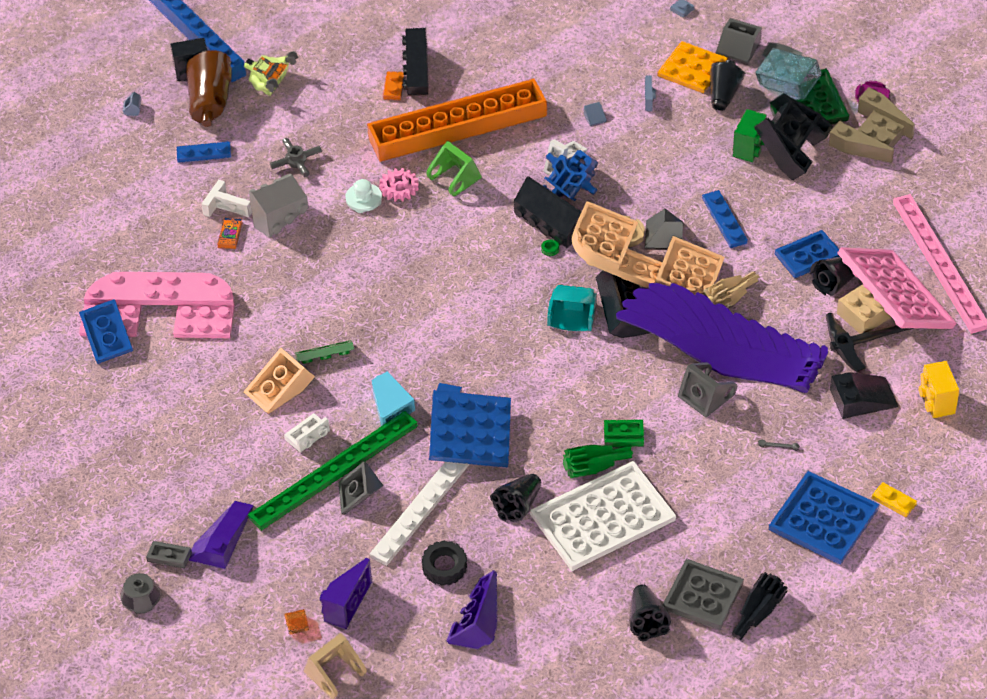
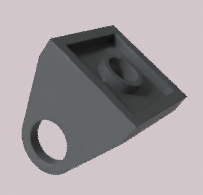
(711, 391)

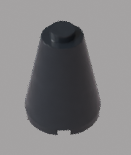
(830, 275)

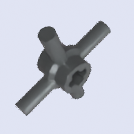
(295, 157)

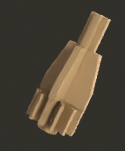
(730, 289)

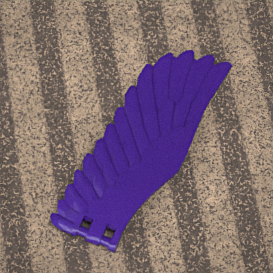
(722, 339)

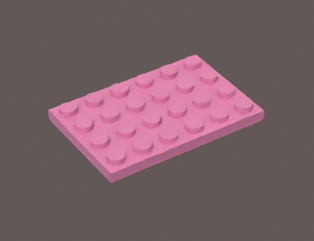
(896, 288)

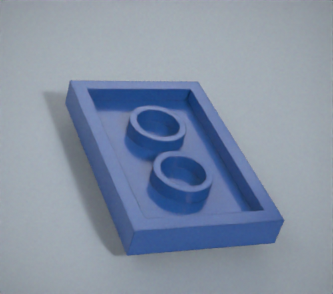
(802, 253)
(106, 331)

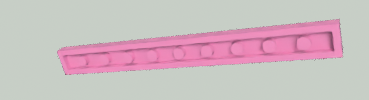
(941, 264)

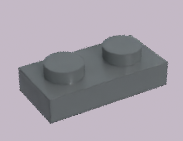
(168, 554)

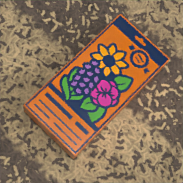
(230, 233)

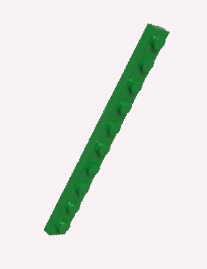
(332, 471)

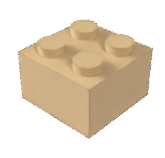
(861, 310)

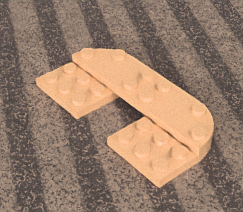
(603, 241)

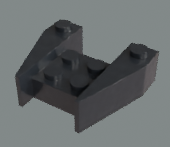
(788, 132)

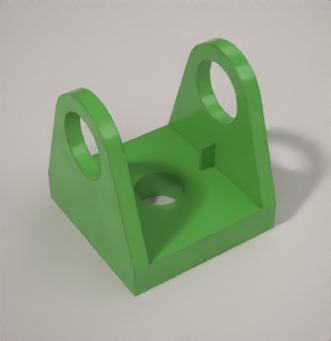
(448, 157)

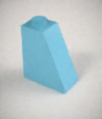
(390, 398)

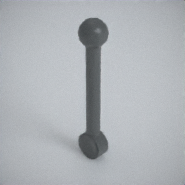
(795, 446)

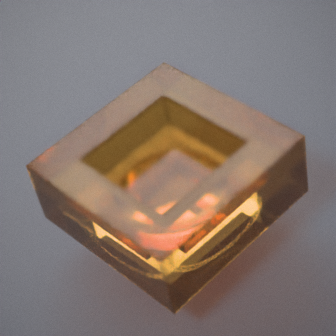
(296, 622)

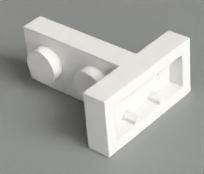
(557, 149)
(220, 199)

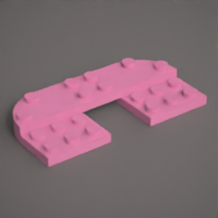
(202, 300)

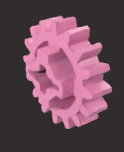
(398, 184)

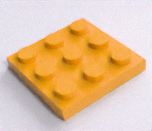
(690, 66)

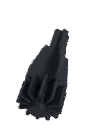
(760, 603)

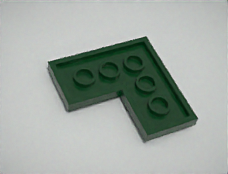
(824, 99)

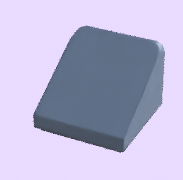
(594, 114)

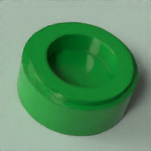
(550, 247)

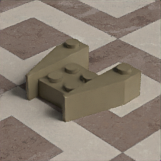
(879, 131)

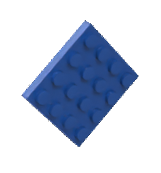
(470, 429)
(824, 517)

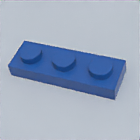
(203, 152)

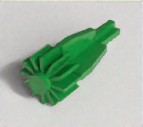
(592, 459)

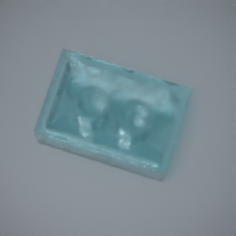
(788, 73)

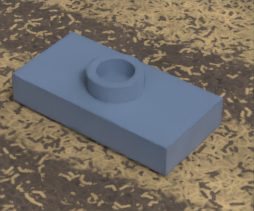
(650, 93)

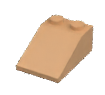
(278, 382)

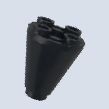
(724, 83)
(516, 497)
(647, 614)

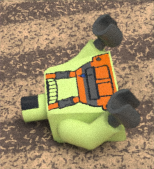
(269, 71)

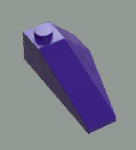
(221, 538)

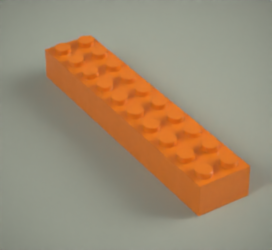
(457, 120)

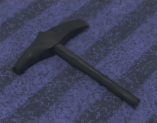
(844, 343)

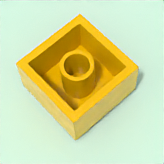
(939, 389)

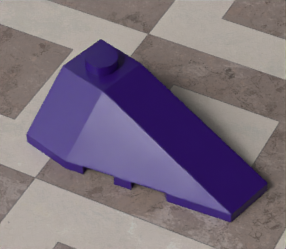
(480, 616)

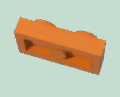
(393, 85)

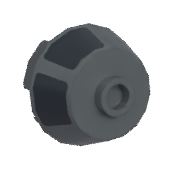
(140, 593)

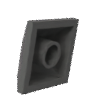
(661, 229)
(357, 487)

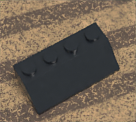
(546, 211)
(613, 292)

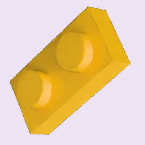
(894, 499)

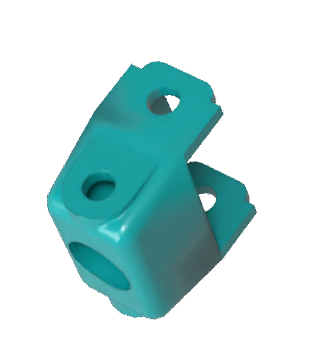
(572, 308)

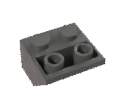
(739, 40)

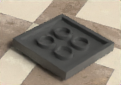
(703, 594)

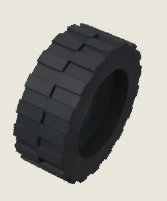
(439, 549)

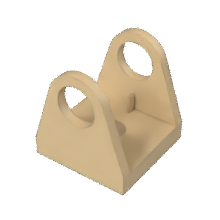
(337, 646)

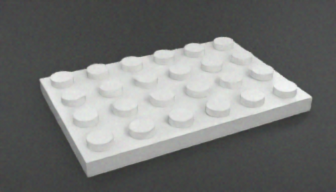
(602, 515)

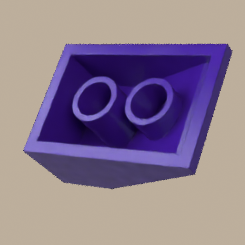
(346, 594)

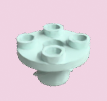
(363, 196)

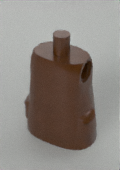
(208, 85)

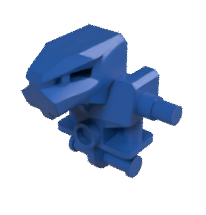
(571, 174)

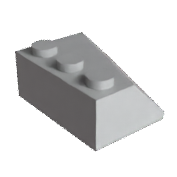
(277, 204)

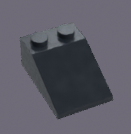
(861, 394)

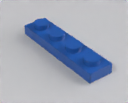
(724, 219)

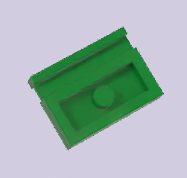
(624, 433)

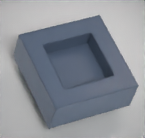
(682, 8)

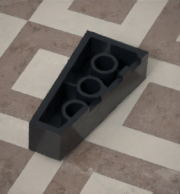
(416, 61)

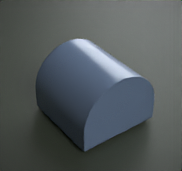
(132, 105)

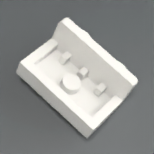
(307, 432)

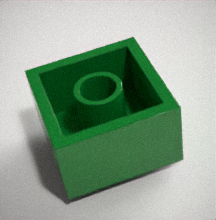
(746, 140)

